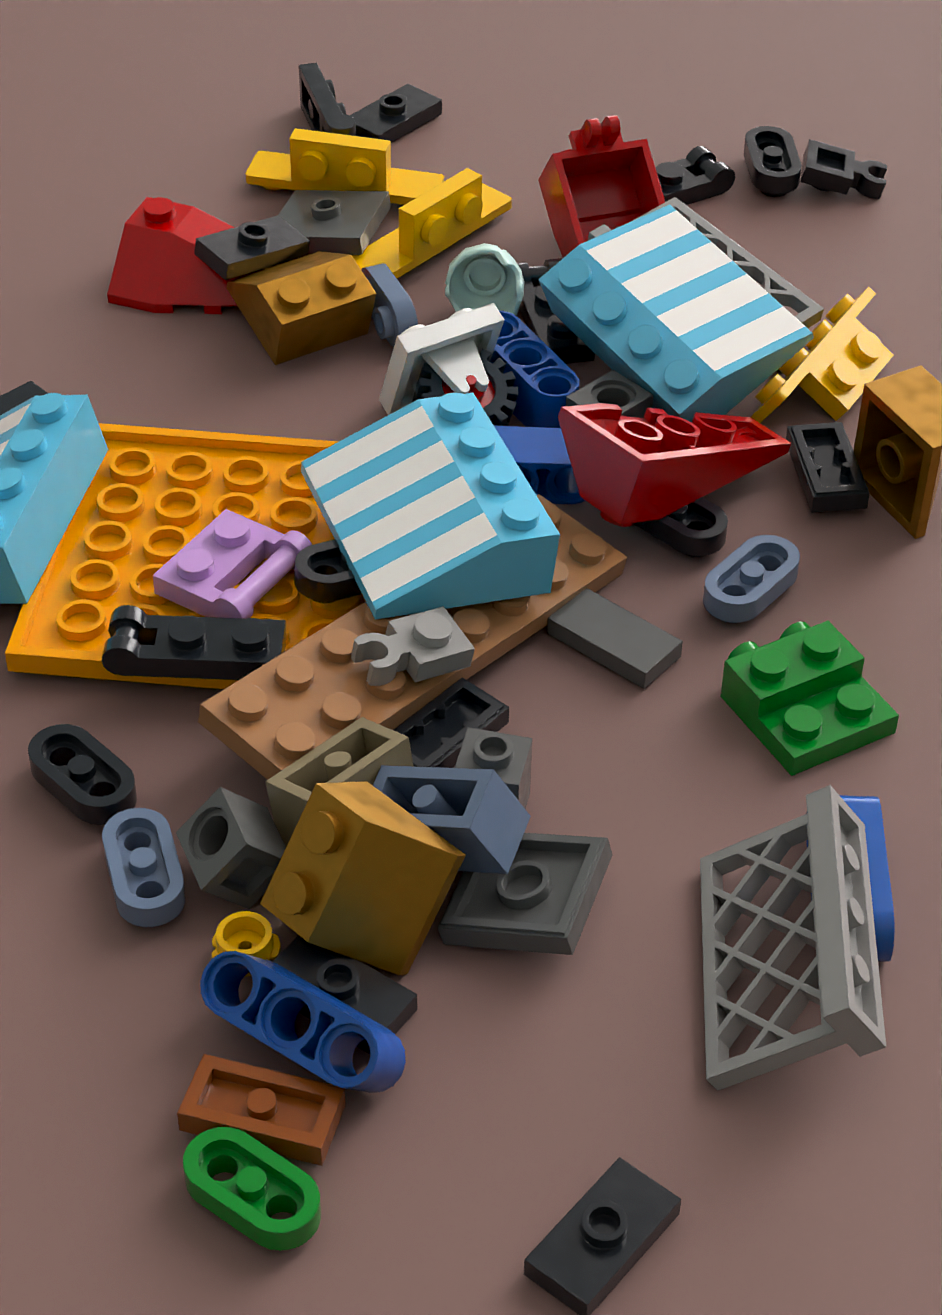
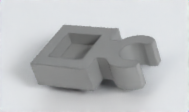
(420, 643)

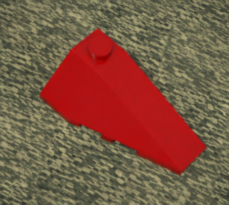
(159, 263)
(659, 462)

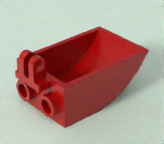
(598, 182)

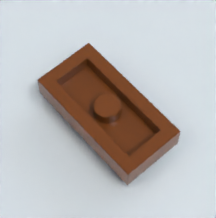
(276, 1108)

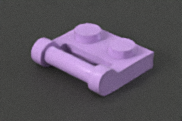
(219, 558)

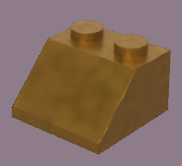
(305, 304)
(902, 444)
(362, 876)

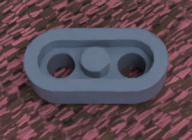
(392, 307)
(751, 578)
(143, 867)

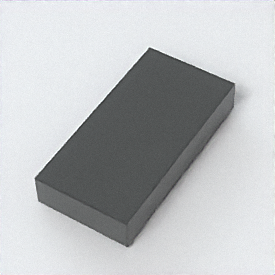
(615, 637)

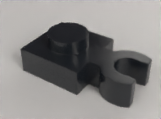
(837, 170)

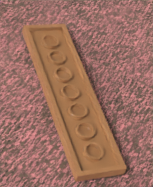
(319, 690)

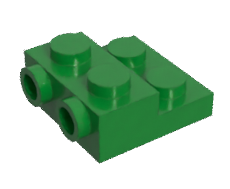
(806, 696)

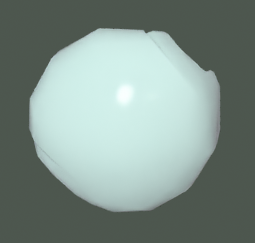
(485, 277)

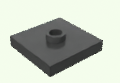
(337, 219)
(534, 905)

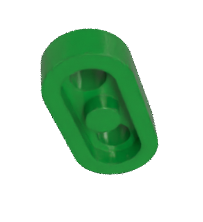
(258, 1190)

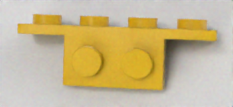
(338, 163)
(436, 222)
(834, 367)

